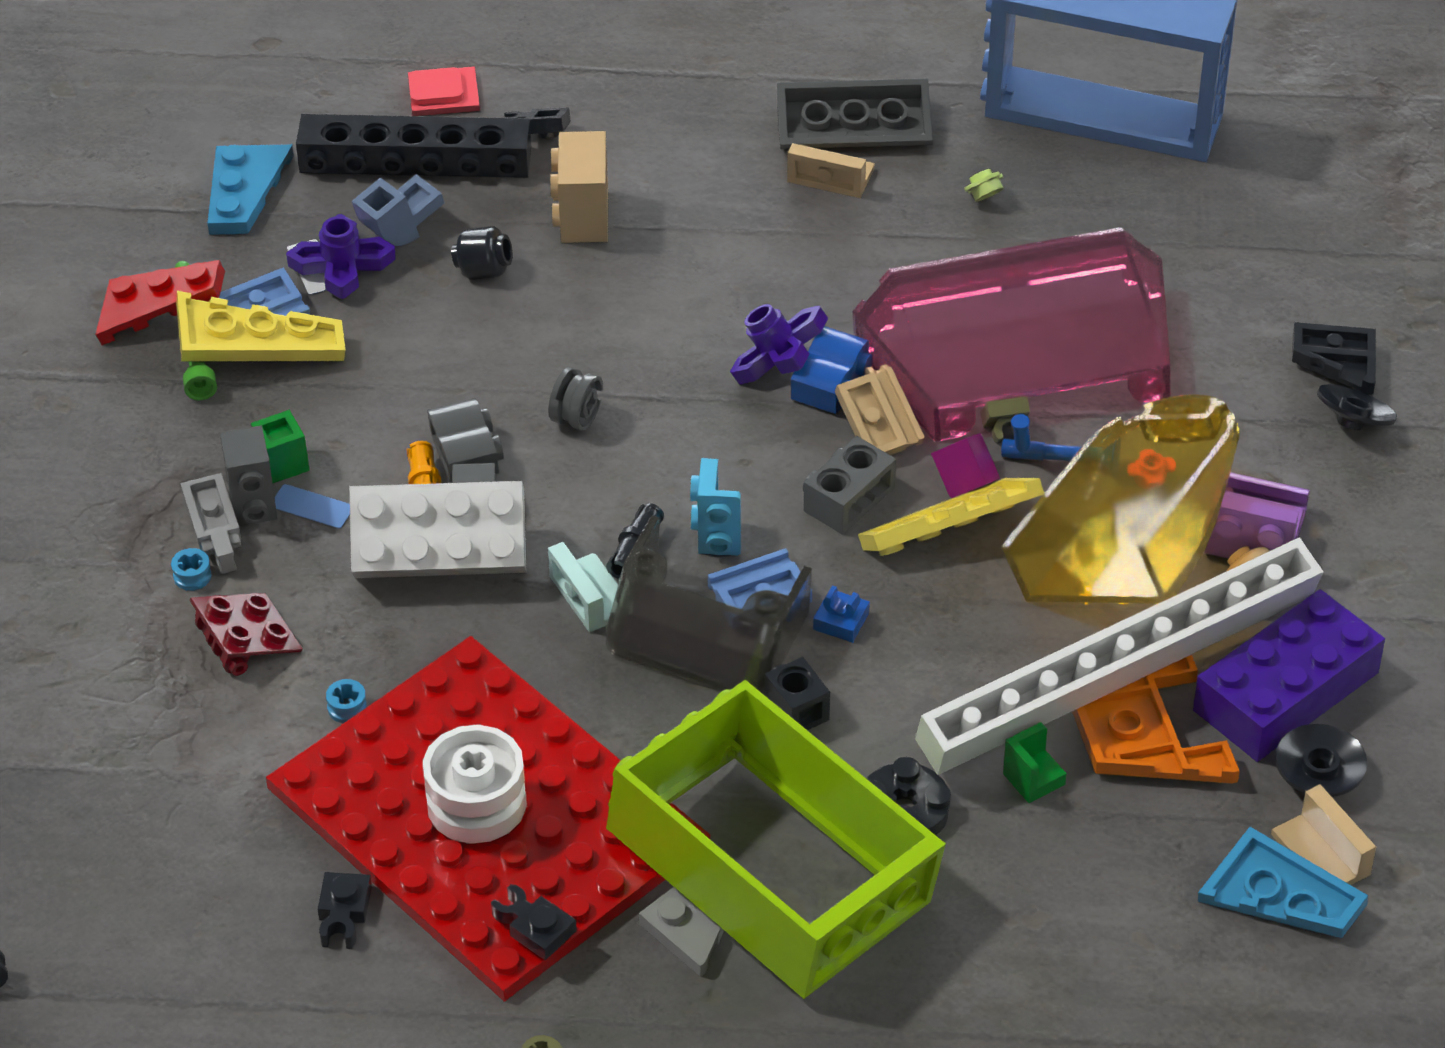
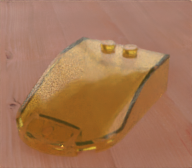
(1129, 507)

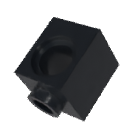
(799, 693)

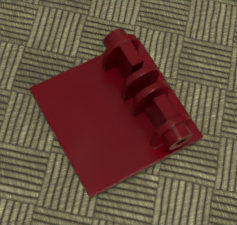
(242, 627)

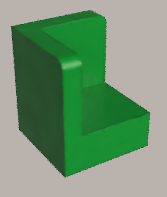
(284, 445)
(1030, 765)

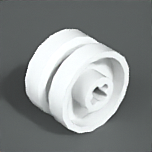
(474, 783)

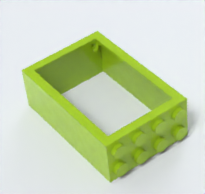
(814, 782)

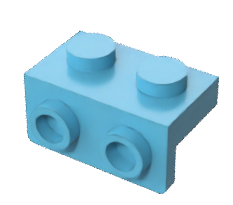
(716, 512)

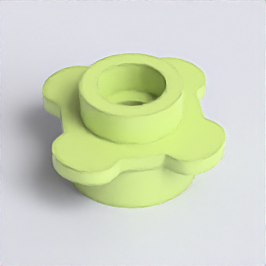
(984, 184)

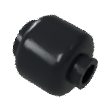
(482, 252)

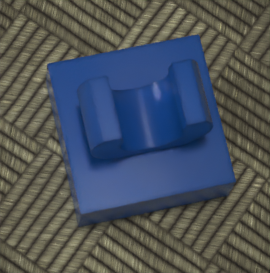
(841, 614)

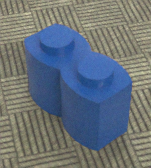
(832, 361)

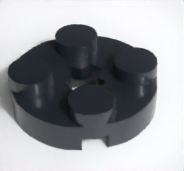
(921, 785)

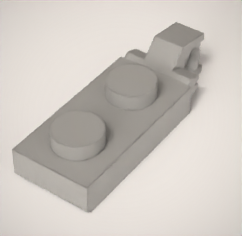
(213, 519)

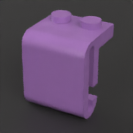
(1257, 515)

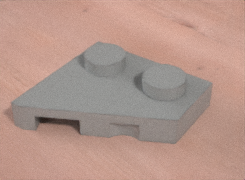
(682, 929)

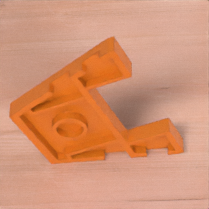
(1134, 736)

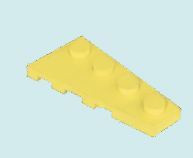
(239, 334)
(955, 511)

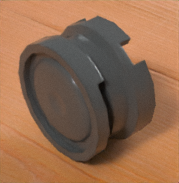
(575, 398)

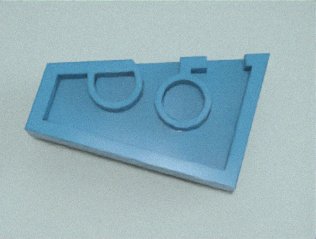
(241, 183)
(1281, 886)

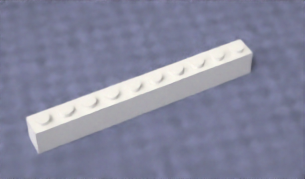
(1117, 655)

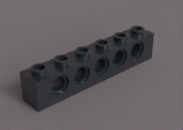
(414, 145)

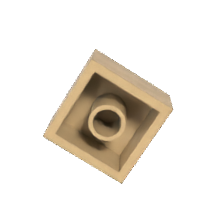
(580, 187)

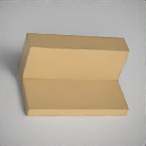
(828, 170)
(1328, 838)

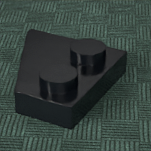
(1337, 353)

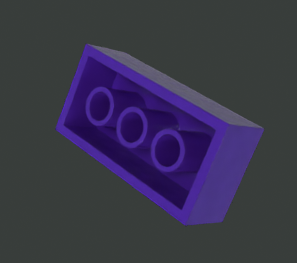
(1288, 674)

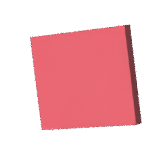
(443, 91)

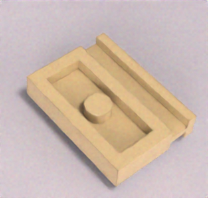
(880, 411)

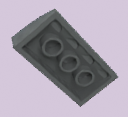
(854, 113)

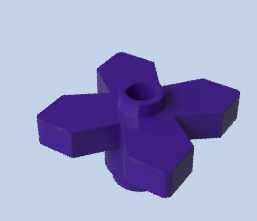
(340, 255)
(777, 341)

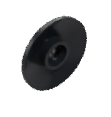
(1356, 407)
(1321, 756)

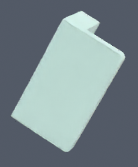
(583, 584)

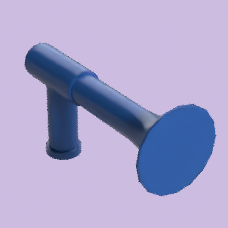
(1023, 448)

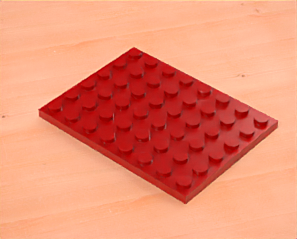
(370, 804)

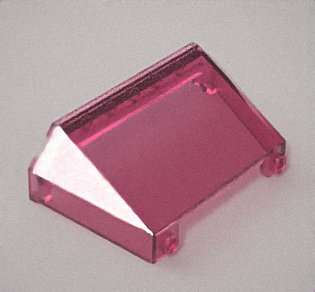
(1020, 325)

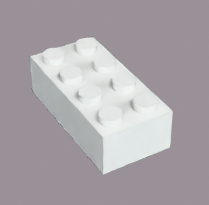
(437, 529)

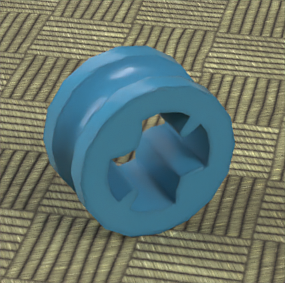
(191, 559)
(338, 692)

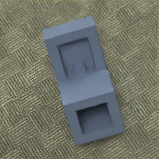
(396, 212)

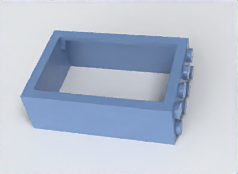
(1105, 110)

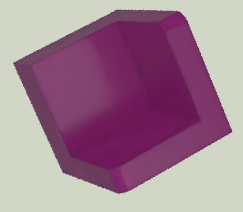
(965, 465)

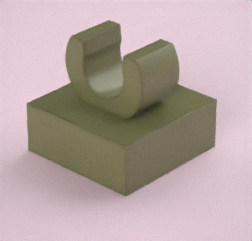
(1000, 412)

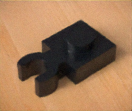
(544, 122)
(341, 903)
(536, 925)

